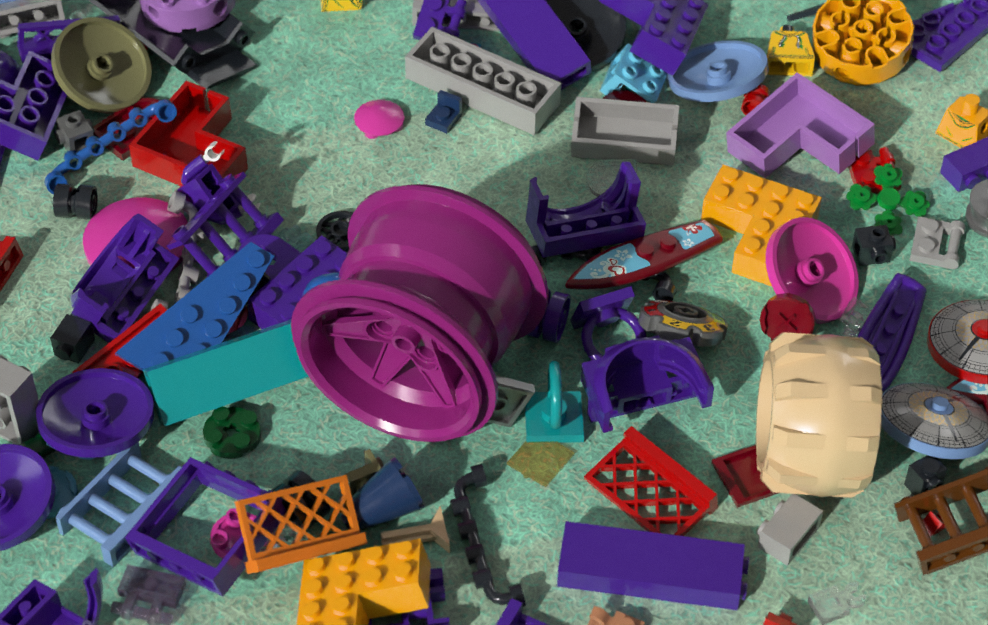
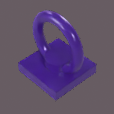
(602, 312)

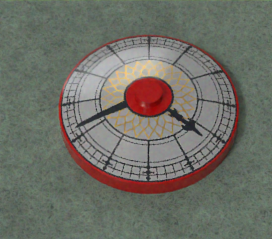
(960, 340)

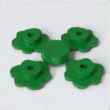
(888, 198)

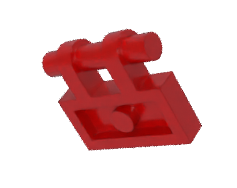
(863, 168)

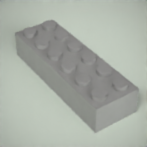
(483, 80)

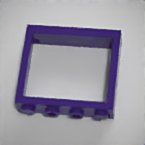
(171, 500)

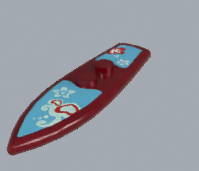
(645, 256)

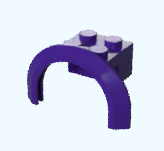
(42, 606)

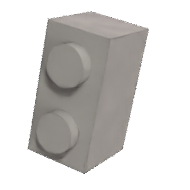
(789, 528)

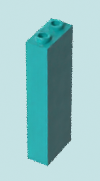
(224, 373)

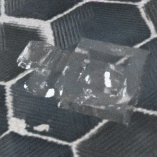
(854, 317)

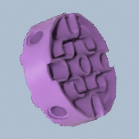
(186, 14)

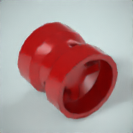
(754, 98)

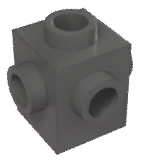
(71, 128)

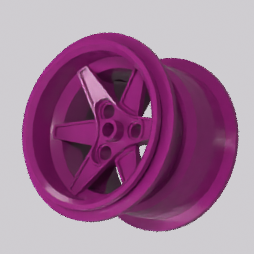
(420, 313)

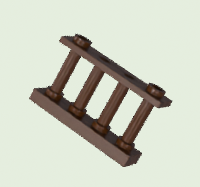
(960, 545)

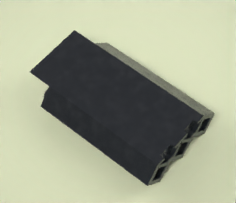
(203, 55)

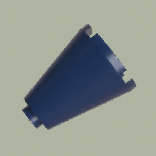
(385, 497)

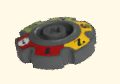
(683, 320)

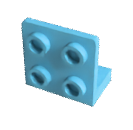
(635, 74)

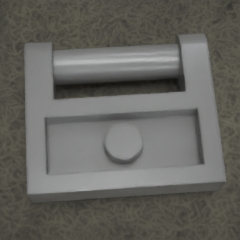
(928, 241)

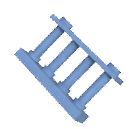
(113, 545)

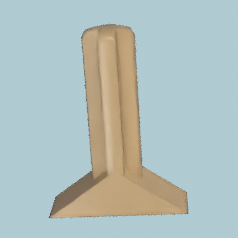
(430, 532)

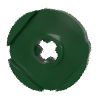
(229, 418)

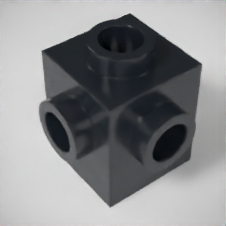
(873, 245)

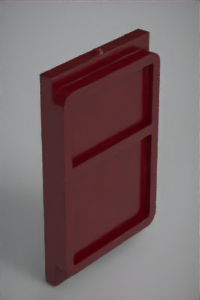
(741, 477)

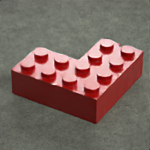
(170, 146)

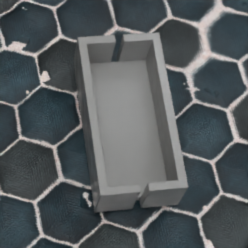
(624, 130)

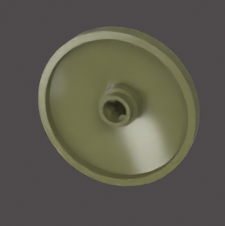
(101, 64)

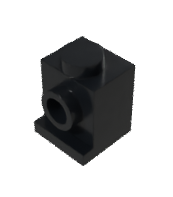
(925, 475)

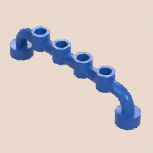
(162, 109)

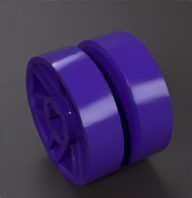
(555, 317)

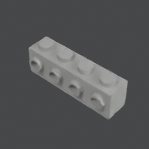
(26, 12)

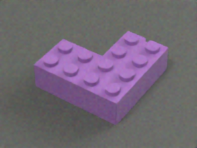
(798, 118)

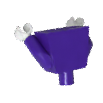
(202, 181)

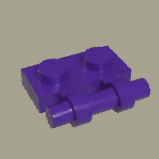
(433, 15)

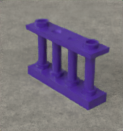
(229, 185)

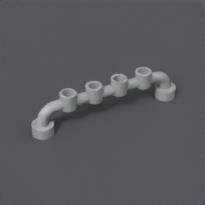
(187, 272)

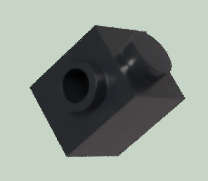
(72, 338)

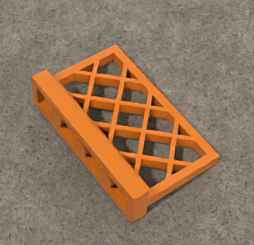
(298, 550)

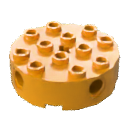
(862, 39)

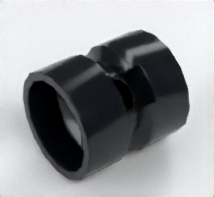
(75, 201)

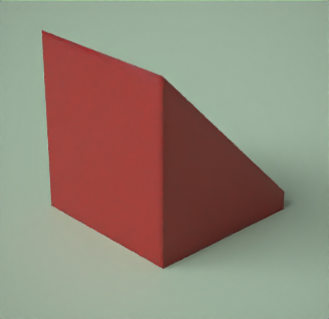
(933, 523)

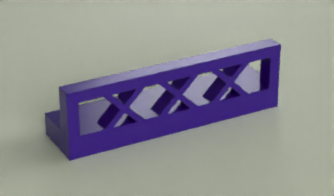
(43, 41)

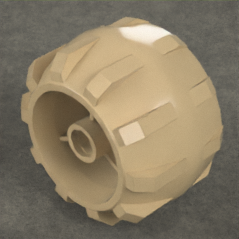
(818, 415)

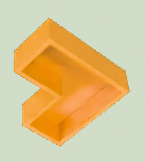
(756, 210)
(364, 584)

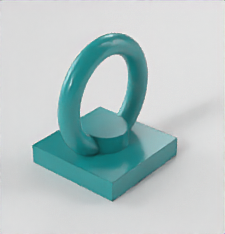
(554, 413)

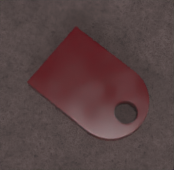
(121, 148)

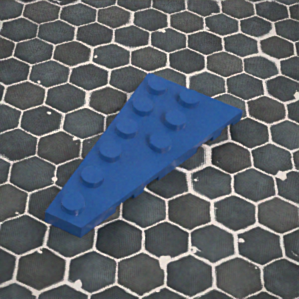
(202, 314)

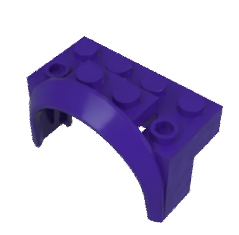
(598, 223)
(109, 276)

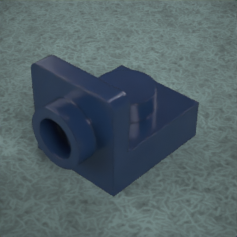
(445, 113)

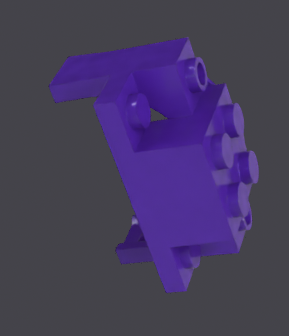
(636, 379)

